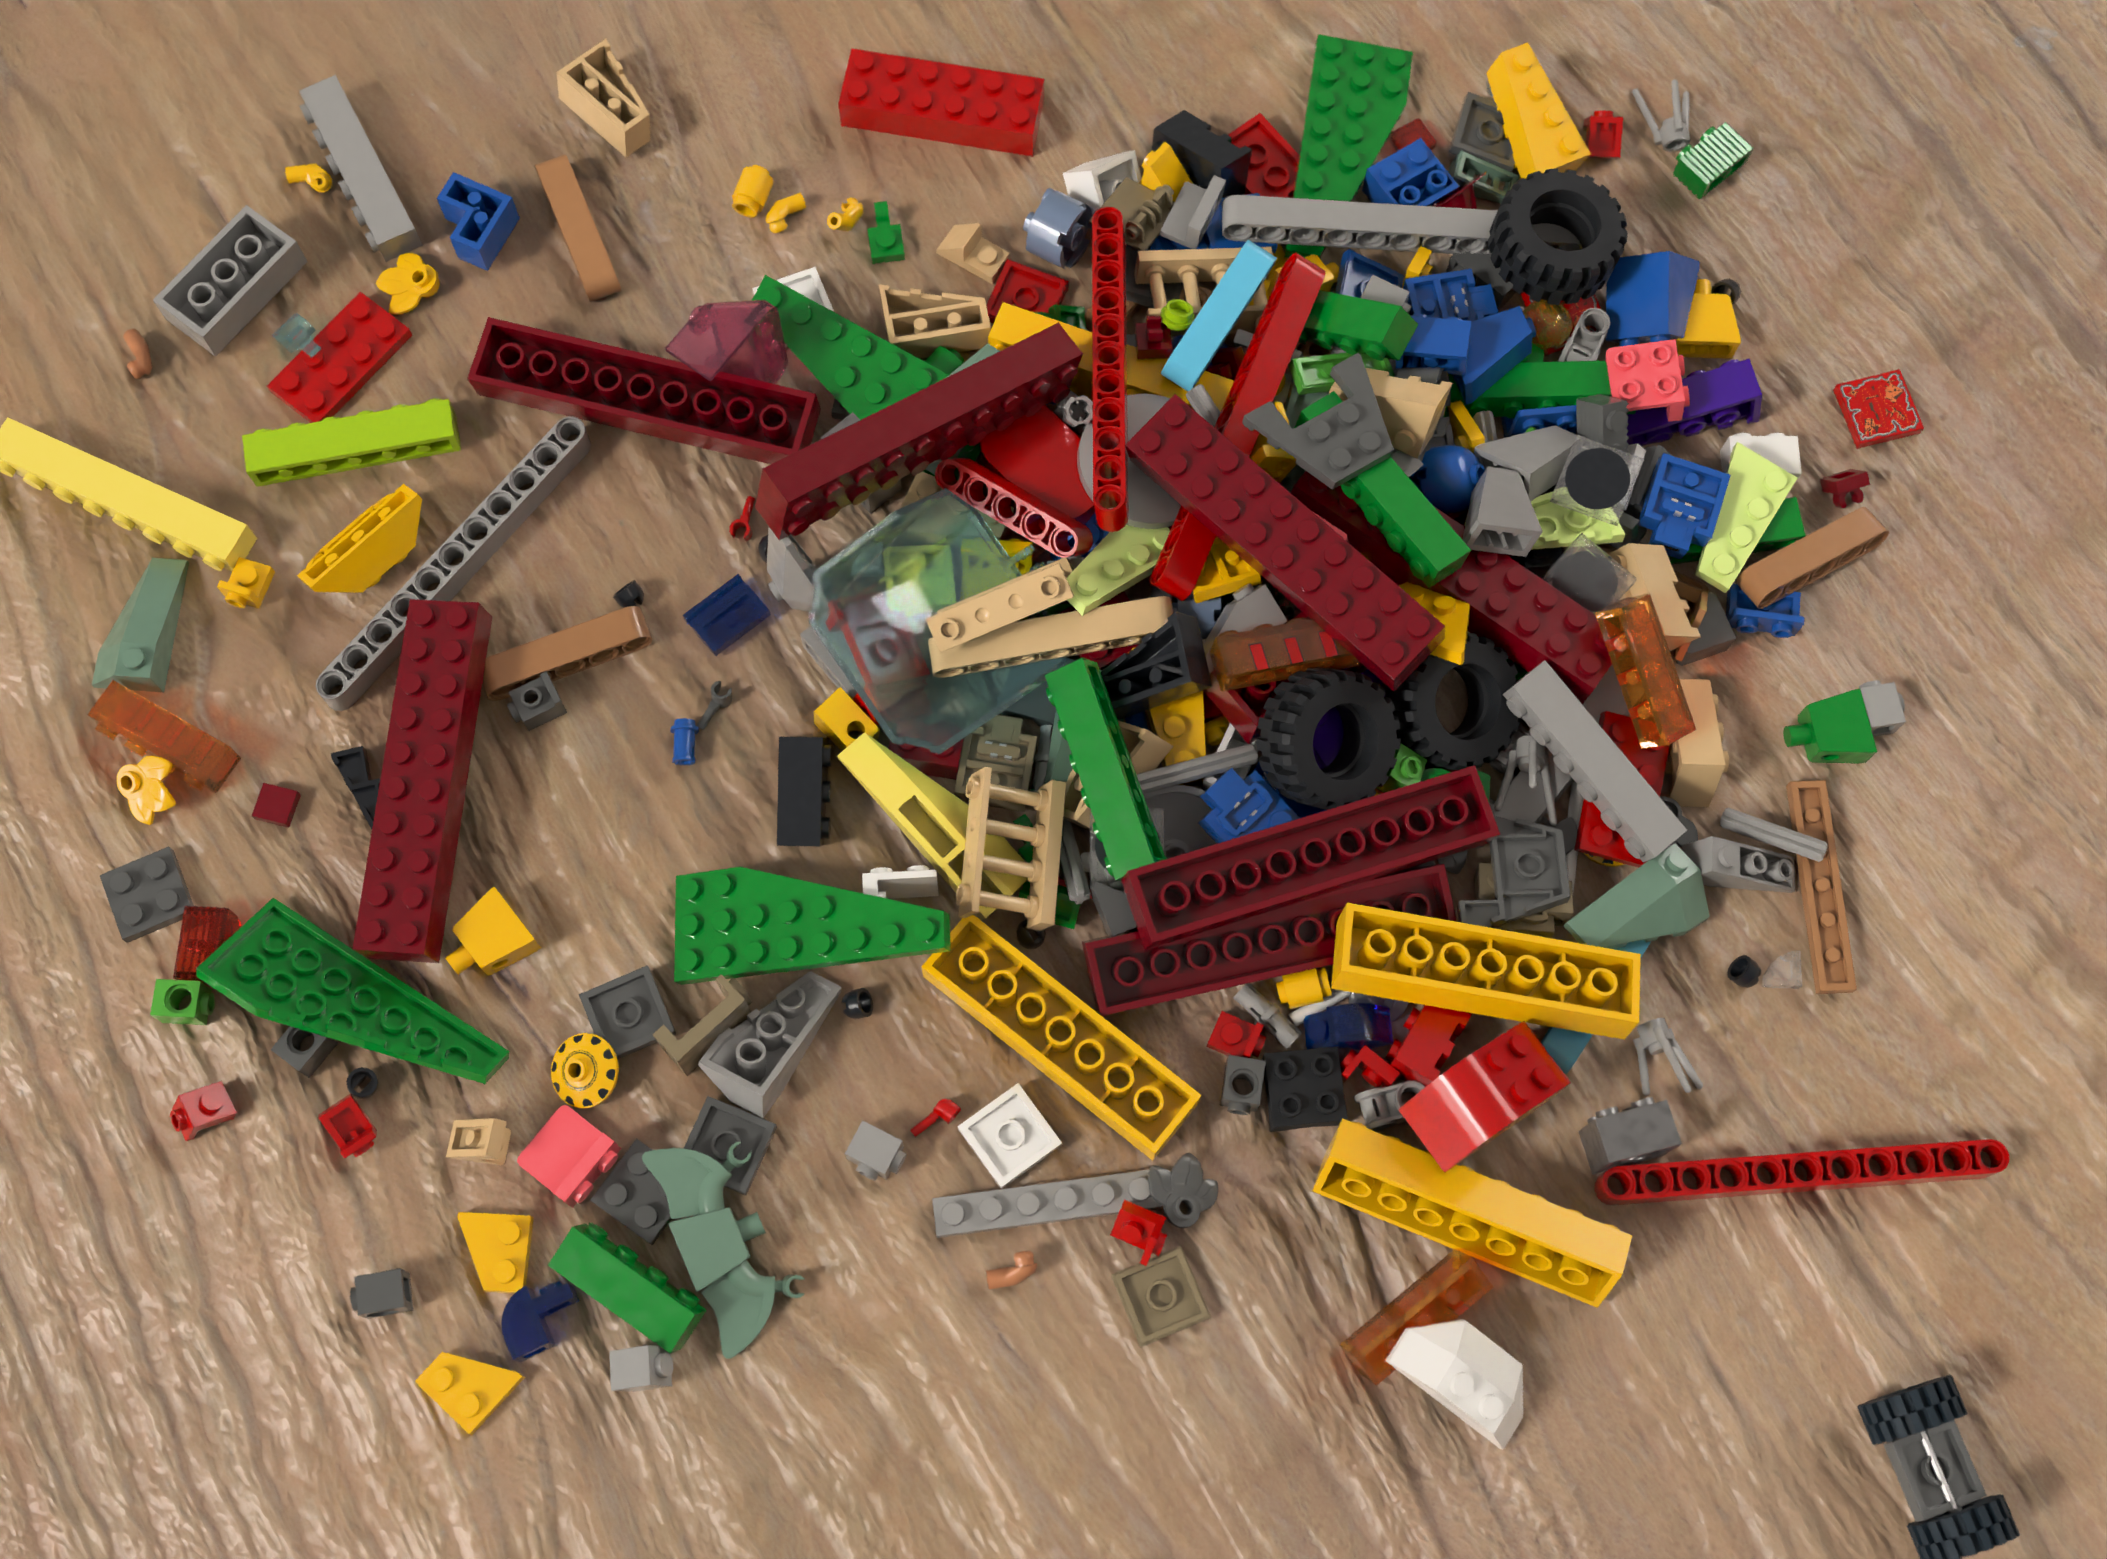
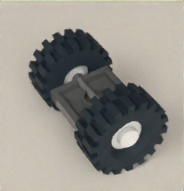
(1937, 1471)

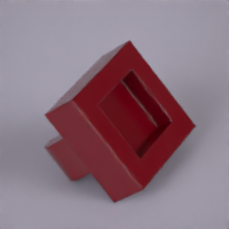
(1153, 339)
(1227, 362)
(1843, 483)

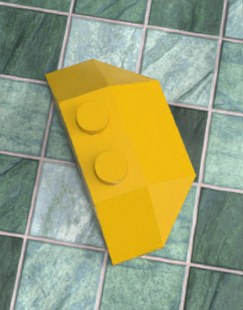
(367, 545)

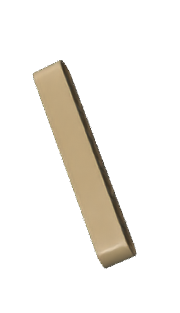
(1053, 637)

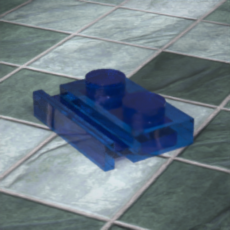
(726, 615)

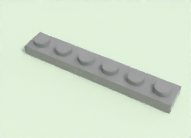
(1040, 1203)

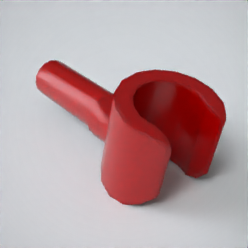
(744, 520)
(944, 1109)

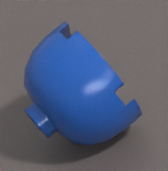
(1450, 477)

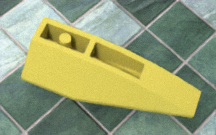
(926, 815)

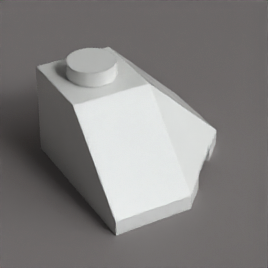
(1099, 178)

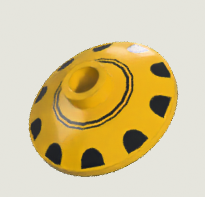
(597, 1075)

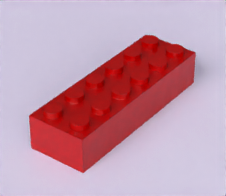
(941, 102)

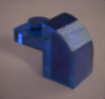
(1349, 1027)
(525, 1321)

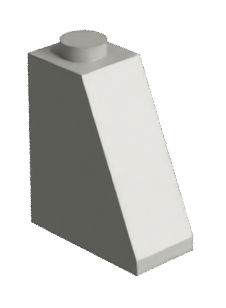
(1535, 454)
(1501, 515)

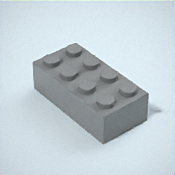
(230, 280)

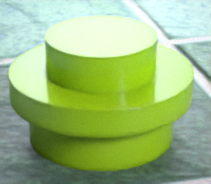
(1177, 315)

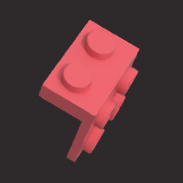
(1649, 377)
(569, 1155)

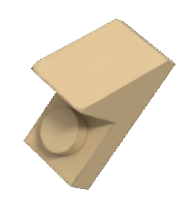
(972, 252)
(479, 1141)

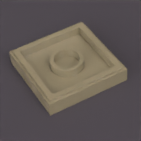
(1161, 1296)

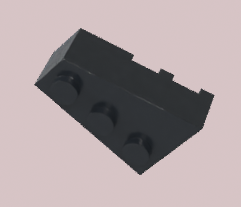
(1204, 152)

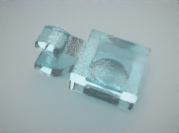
(296, 335)

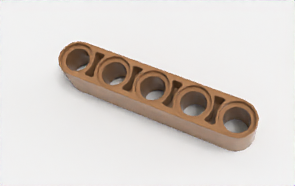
(578, 228)
(1812, 557)
(567, 651)

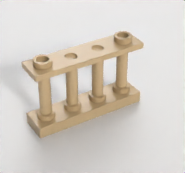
(1190, 267)
(1001, 604)
(1044, 836)

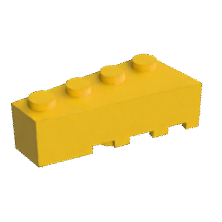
(1534, 115)
(1182, 727)

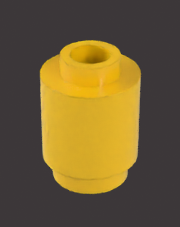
(752, 190)
(1304, 988)

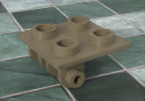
(1141, 210)

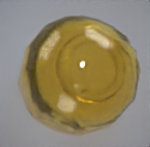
(1551, 323)

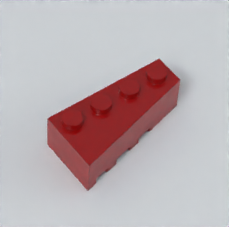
(1426, 1043)

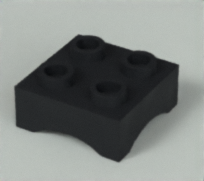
(1304, 1088)

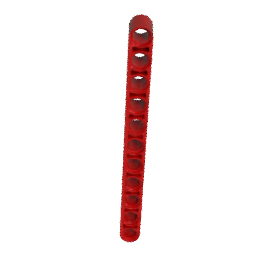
(1109, 370)
(1253, 387)
(1818, 1167)

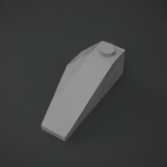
(791, 572)
(764, 1051)

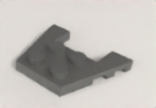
(1338, 441)
(1526, 871)

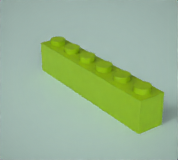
(351, 442)

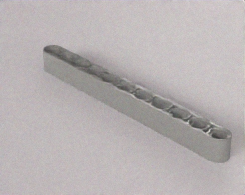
(1369, 225)
(458, 545)

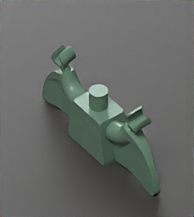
(715, 1242)

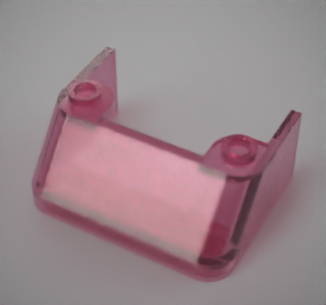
(733, 339)

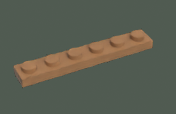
(1822, 891)

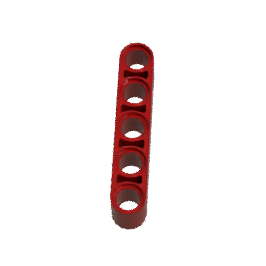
(1028, 506)

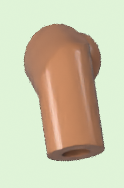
(140, 349)
(1012, 1275)

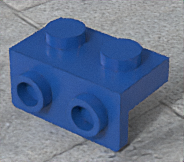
(1779, 619)

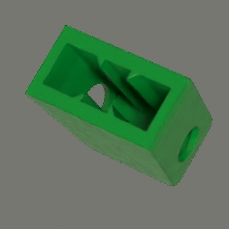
(1834, 730)

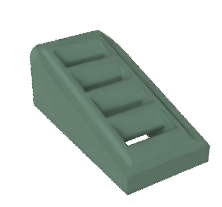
(1475, 166)

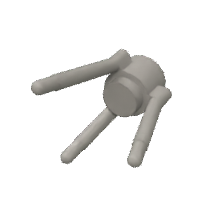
(1674, 130)
(1530, 758)
(1659, 1039)

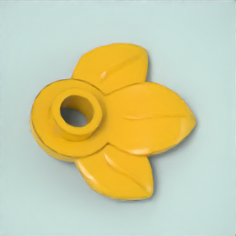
(408, 283)
(144, 787)

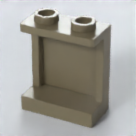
(696, 1042)

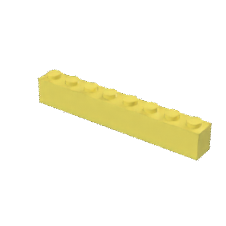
(123, 497)

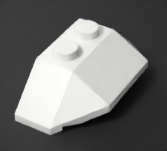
(1464, 1375)

